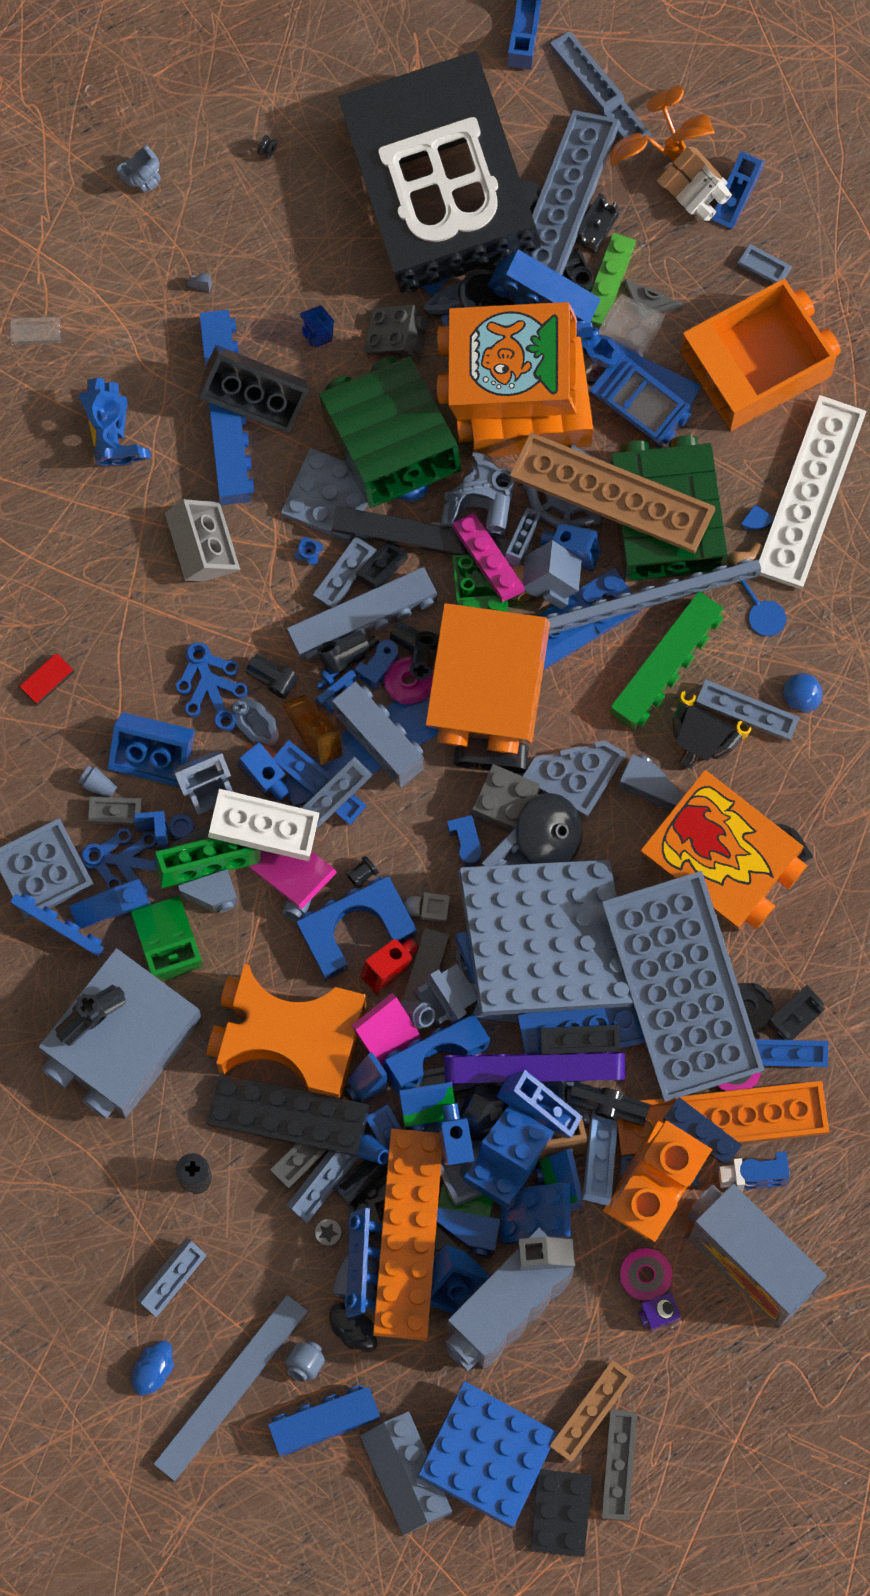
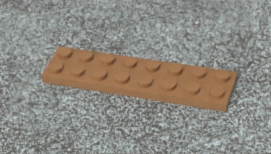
(612, 492)

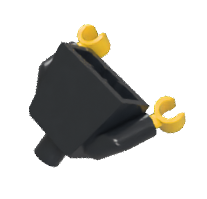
(703, 733)

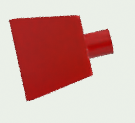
(388, 964)

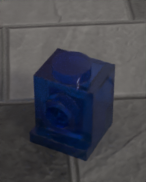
(317, 326)

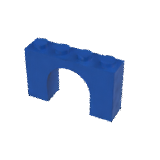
(377, 899)

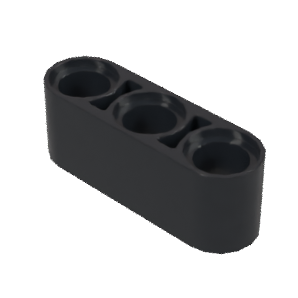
(478, 757)

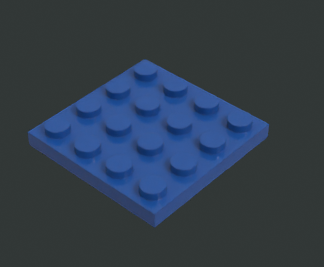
(487, 1454)

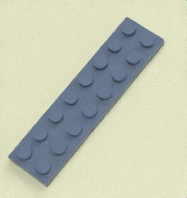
(571, 186)

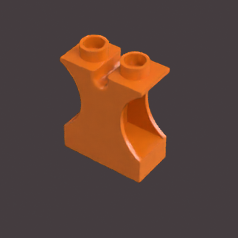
(306, 1037)
(656, 1179)

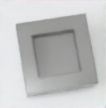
(435, 907)

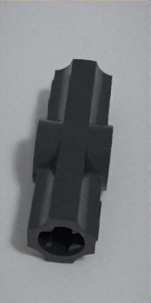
(609, 1103)

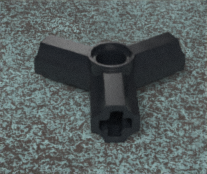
(422, 644)
(89, 1013)

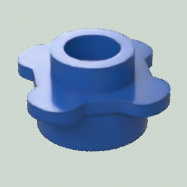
(306, 544)

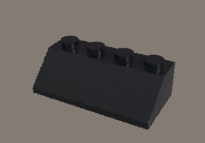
(253, 389)

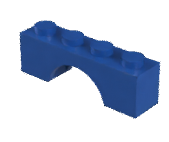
(524, 34)
(462, 1038)

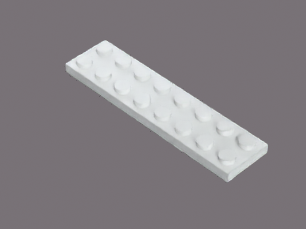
(810, 492)

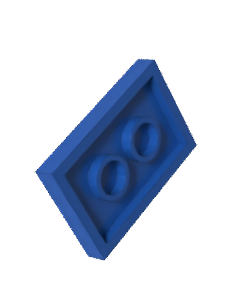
(536, 1208)

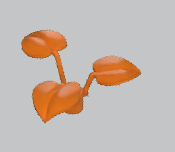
(674, 145)

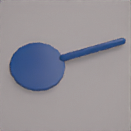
(765, 617)

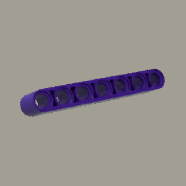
(543, 1067)

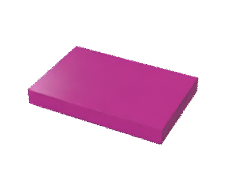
(294, 877)
(386, 1029)

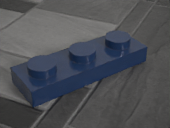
(701, 1128)

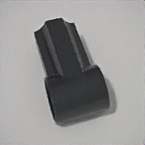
(337, 653)
(277, 679)

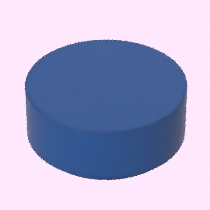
(180, 825)

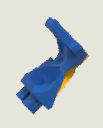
(107, 423)

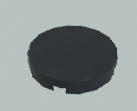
(757, 1005)

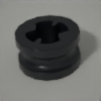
(267, 147)

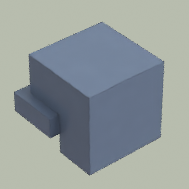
(553, 573)
(203, 779)
(447, 994)

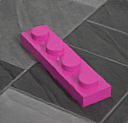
(488, 557)

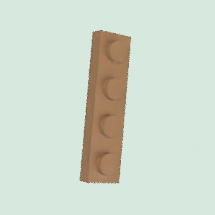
(591, 1411)

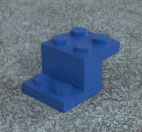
(508, 1156)

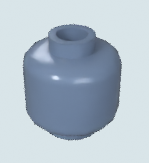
(305, 1361)

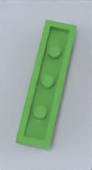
(611, 274)

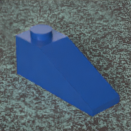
(740, 185)
(110, 904)
(367, 1080)
(539, 1103)
(470, 1230)

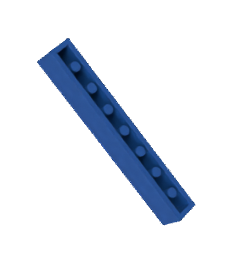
(227, 425)

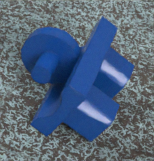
(325, 699)

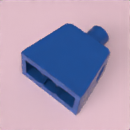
(577, 540)
(259, 761)
(458, 1148)

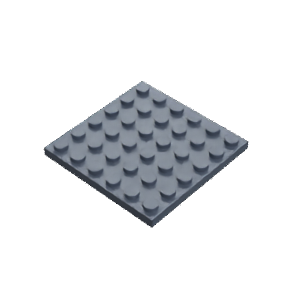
(542, 937)

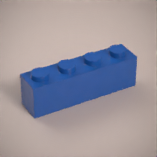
(323, 1421)

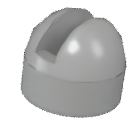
(414, 905)

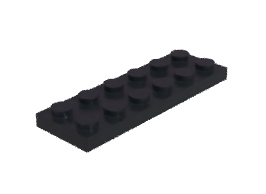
(288, 1115)

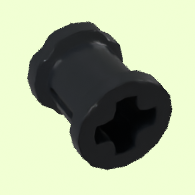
(361, 872)

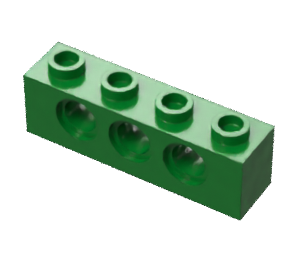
(201, 859)

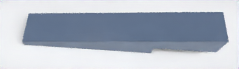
(597, 86)

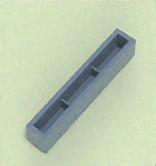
(364, 613)

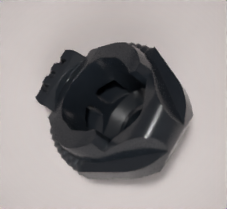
(482, 1109)

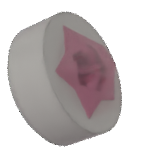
(593, 370)

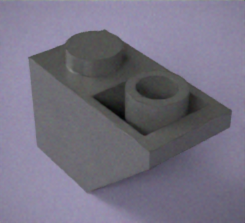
(545, 1253)

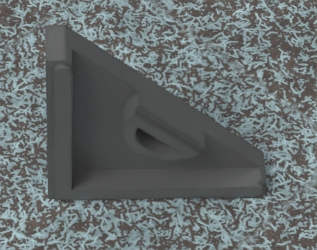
(651, 297)

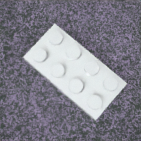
(263, 825)

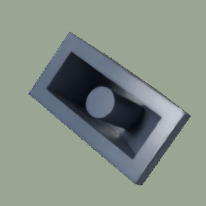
(211, 892)

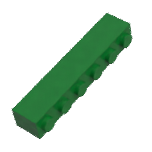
(666, 661)

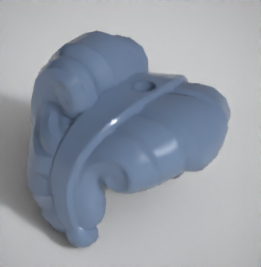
(141, 170)

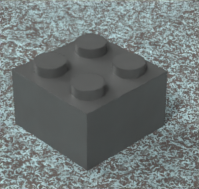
(503, 798)

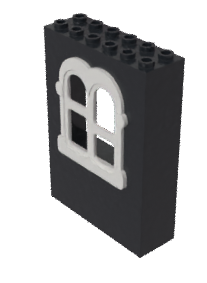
(419, 118)

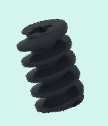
(202, 1178)

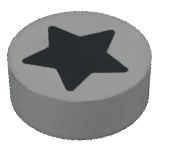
(328, 1232)

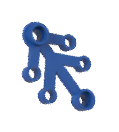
(210, 682)
(123, 861)

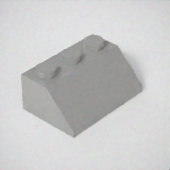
(201, 540)

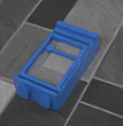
(641, 401)

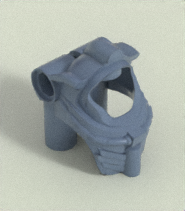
(483, 488)

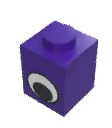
(659, 1312)

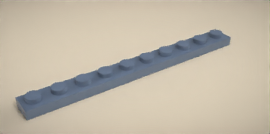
(653, 596)

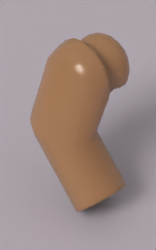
(753, 554)

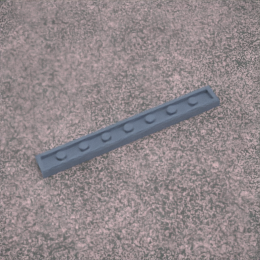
(230, 1388)

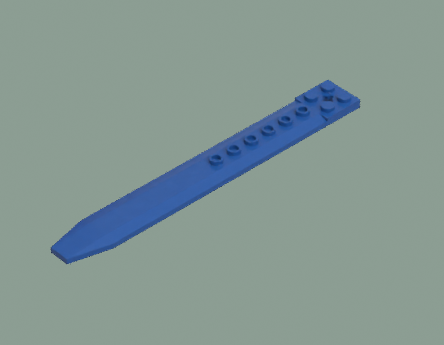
(414, 716)

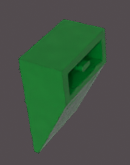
(472, 586)
(167, 939)

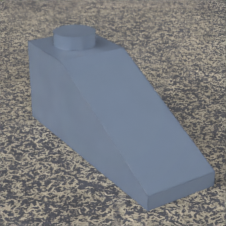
(649, 783)

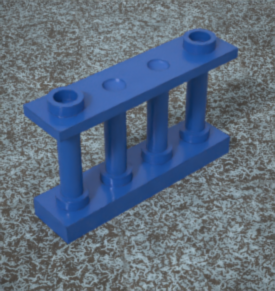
(357, 1262)

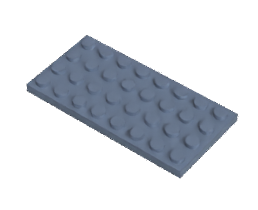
(683, 986)

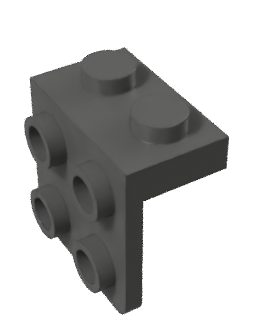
(397, 330)

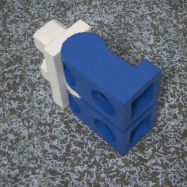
(756, 1174)

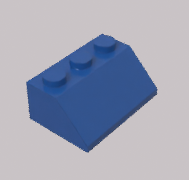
(149, 748)

